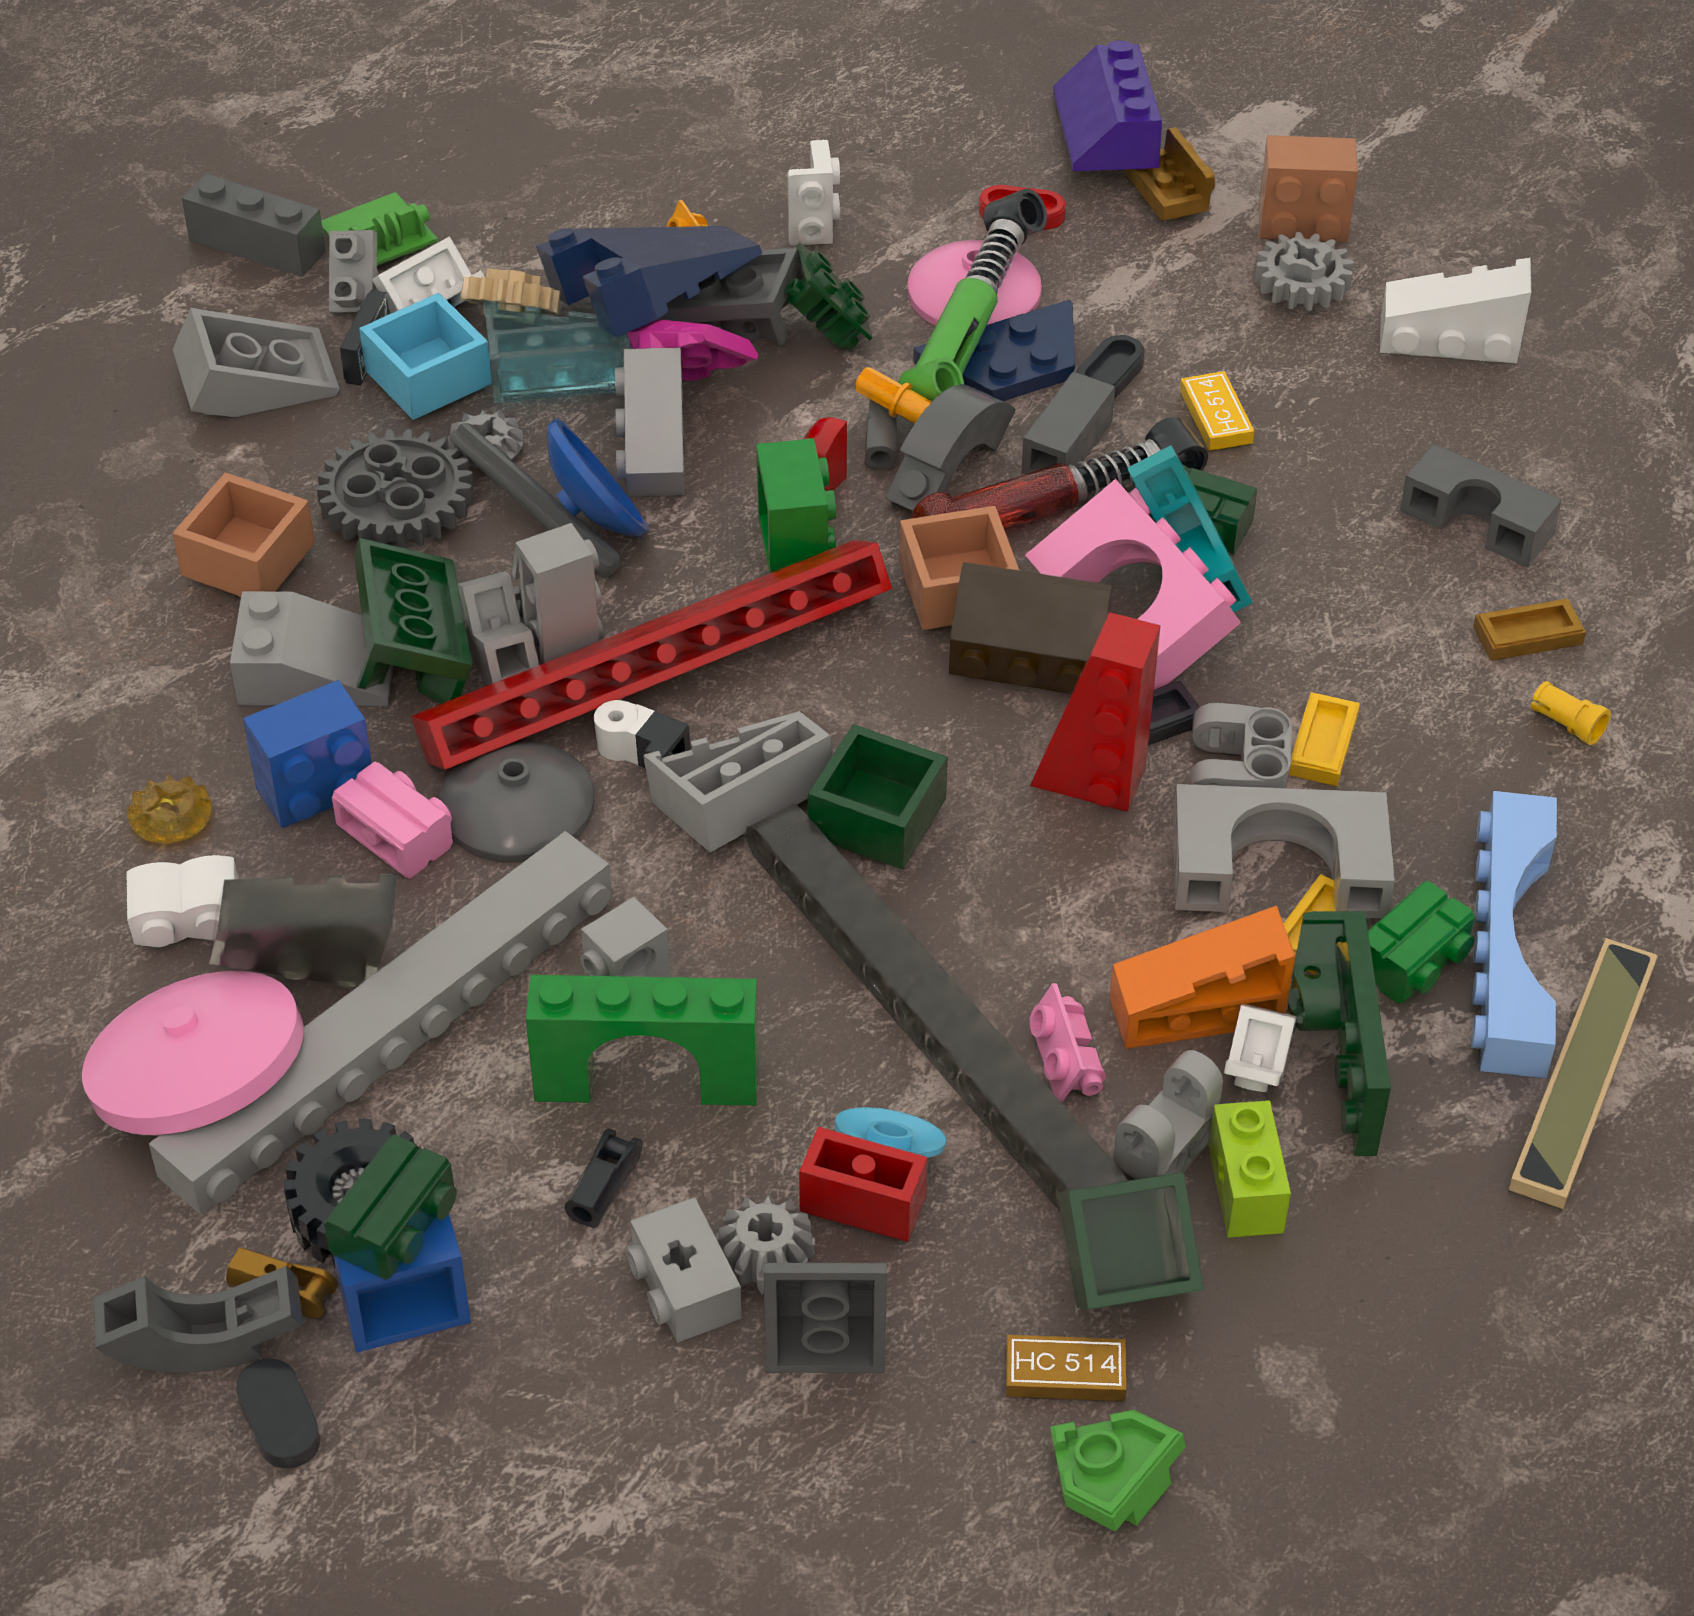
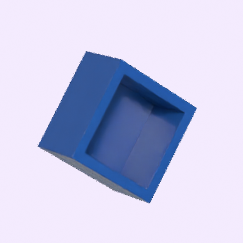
(306, 751)
(414, 1301)

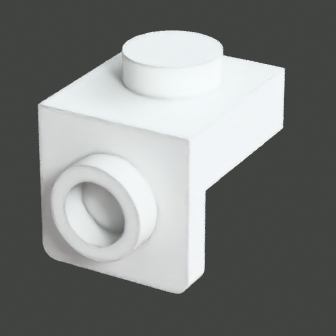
(1260, 1047)

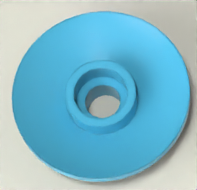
(892, 1129)

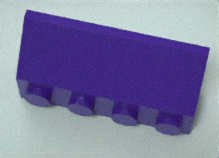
(1109, 110)

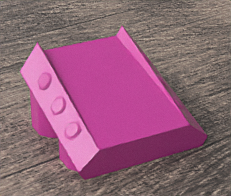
(701, 346)

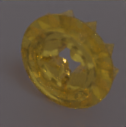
(163, 825)

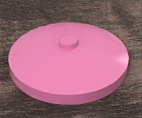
(193, 1052)

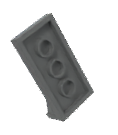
(746, 295)

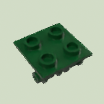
(829, 301)

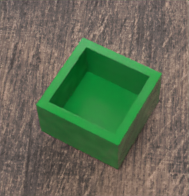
(793, 502)

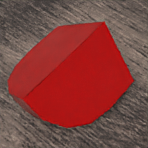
(831, 442)

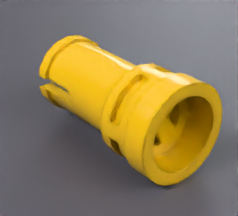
(1580, 717)

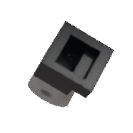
(632, 731)

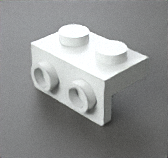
(811, 198)
(425, 274)

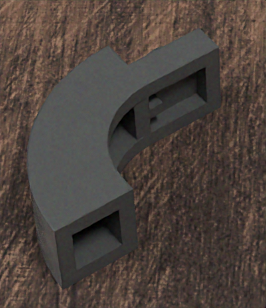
(192, 1331)

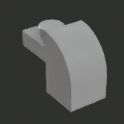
(494, 629)

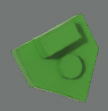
(1116, 1466)

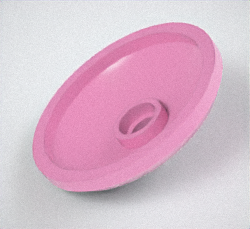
(940, 270)

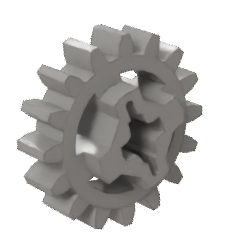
(1303, 271)

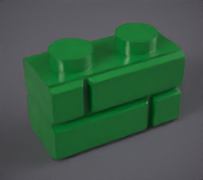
(1418, 941)

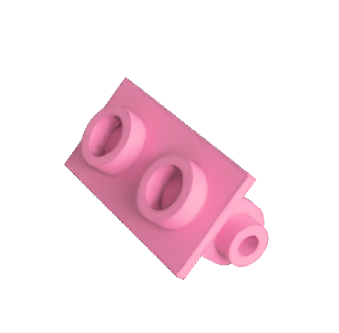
(1059, 1029)

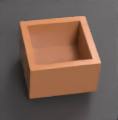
(1307, 187)
(244, 536)
(934, 553)

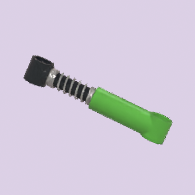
(975, 297)

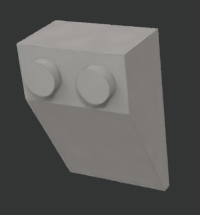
(250, 364)
(295, 646)

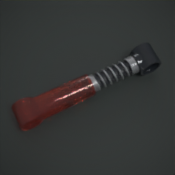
(1062, 486)

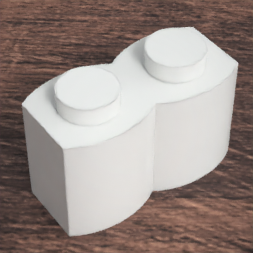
(176, 899)

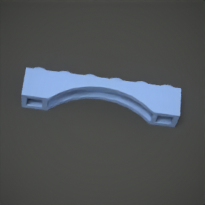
(1516, 1012)

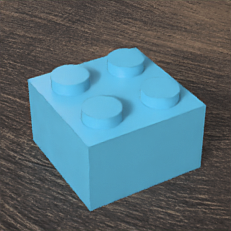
(426, 356)

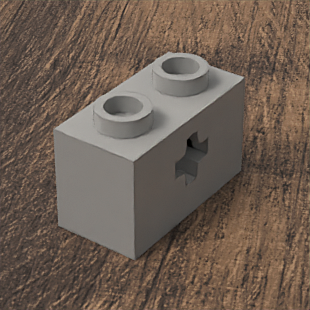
(684, 1269)

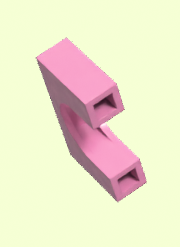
(1117, 532)

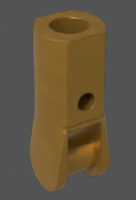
(316, 1282)

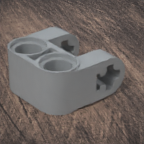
(1255, 733)
(1175, 1124)

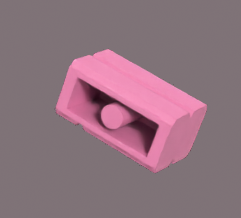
(393, 819)

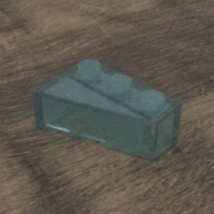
(550, 354)

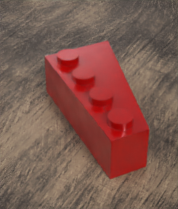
(1105, 726)

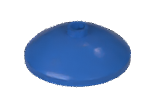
(589, 484)

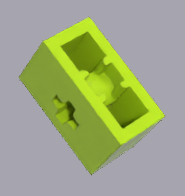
(1249, 1169)

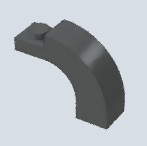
(943, 437)

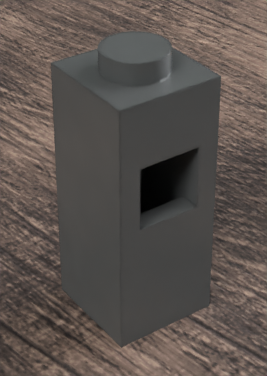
(1069, 424)

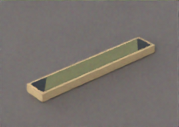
(1583, 1074)

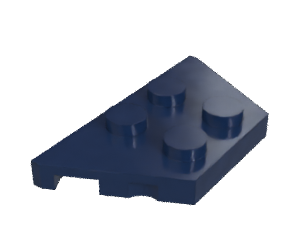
(1022, 353)

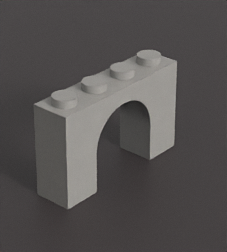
(1340, 826)

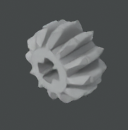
(762, 1236)

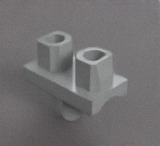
(351, 269)

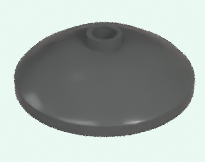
(517, 800)

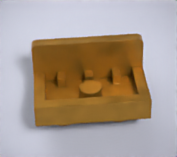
(1179, 184)

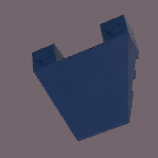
(640, 268)

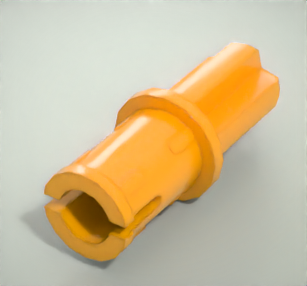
(892, 395)

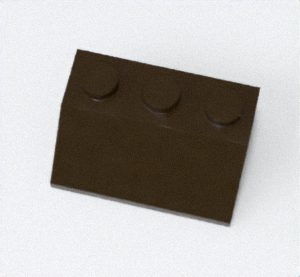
(1025, 626)

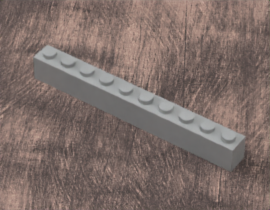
(391, 1018)

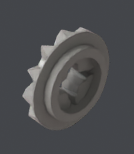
(505, 432)

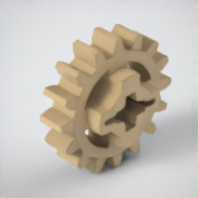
(511, 290)

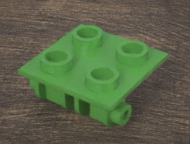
(397, 225)

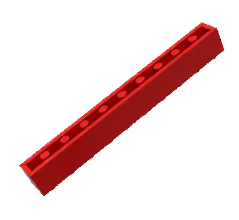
(650, 653)

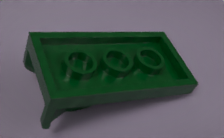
(412, 619)
(1345, 1002)

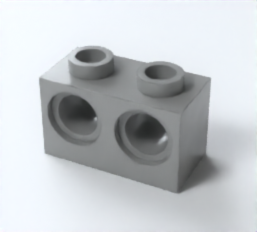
(626, 943)

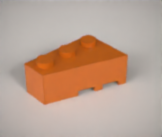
(1202, 981)

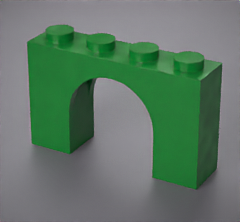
(704, 1015)

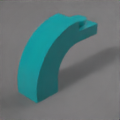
(1173, 496)

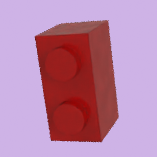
(863, 1184)

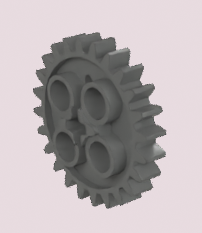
(395, 488)

